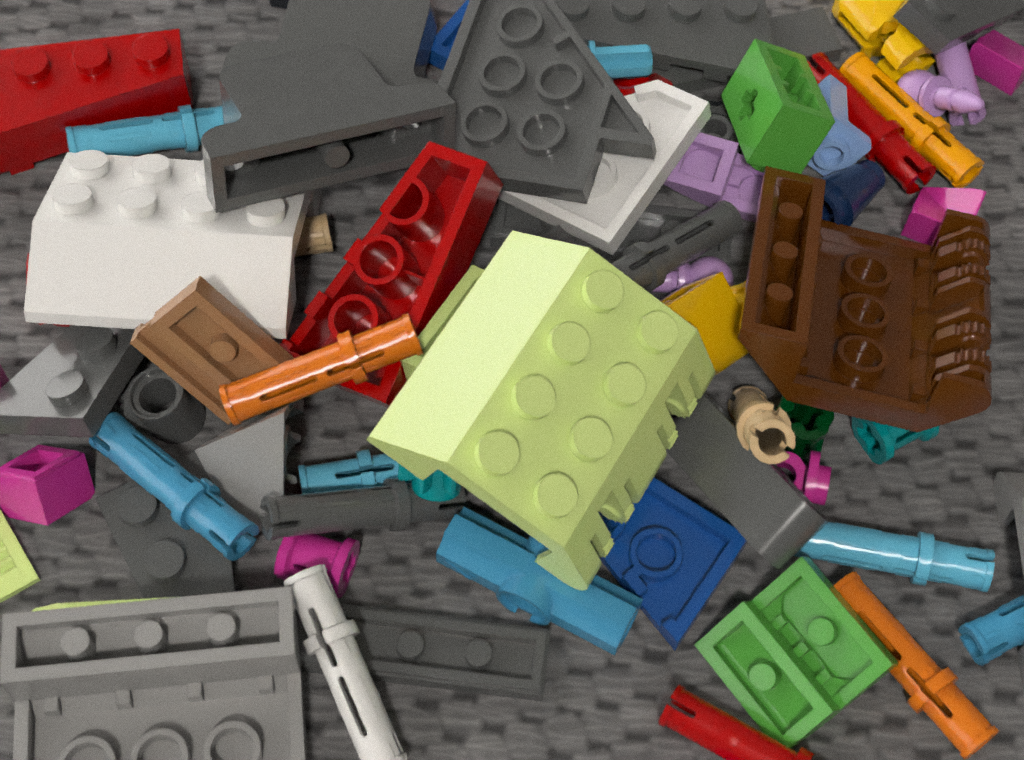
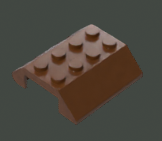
(867, 316)

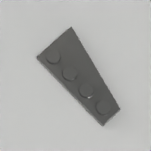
(680, 32)

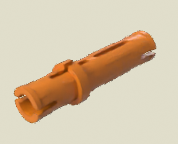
(321, 369)
(926, 683)

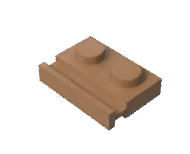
(206, 343)

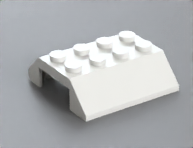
(138, 230)

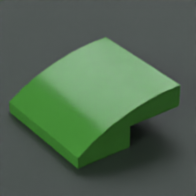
(795, 654)

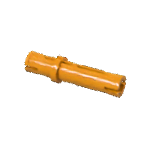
(926, 133)

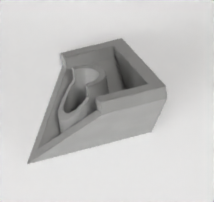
(252, 460)

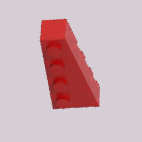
(85, 85)
(405, 260)

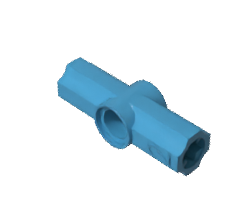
(507, 567)

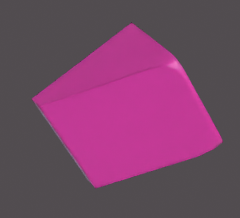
(998, 61)

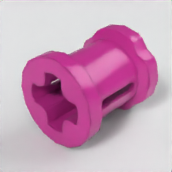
(309, 550)

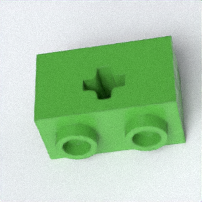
(776, 108)

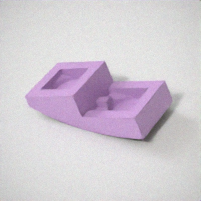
(717, 172)

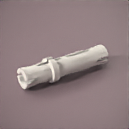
(343, 665)

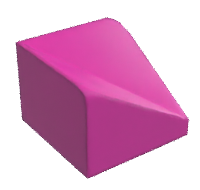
(931, 207)
(44, 484)

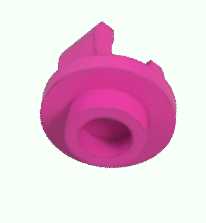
(810, 479)

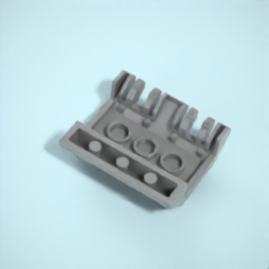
(158, 679)

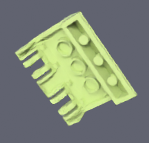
(551, 397)

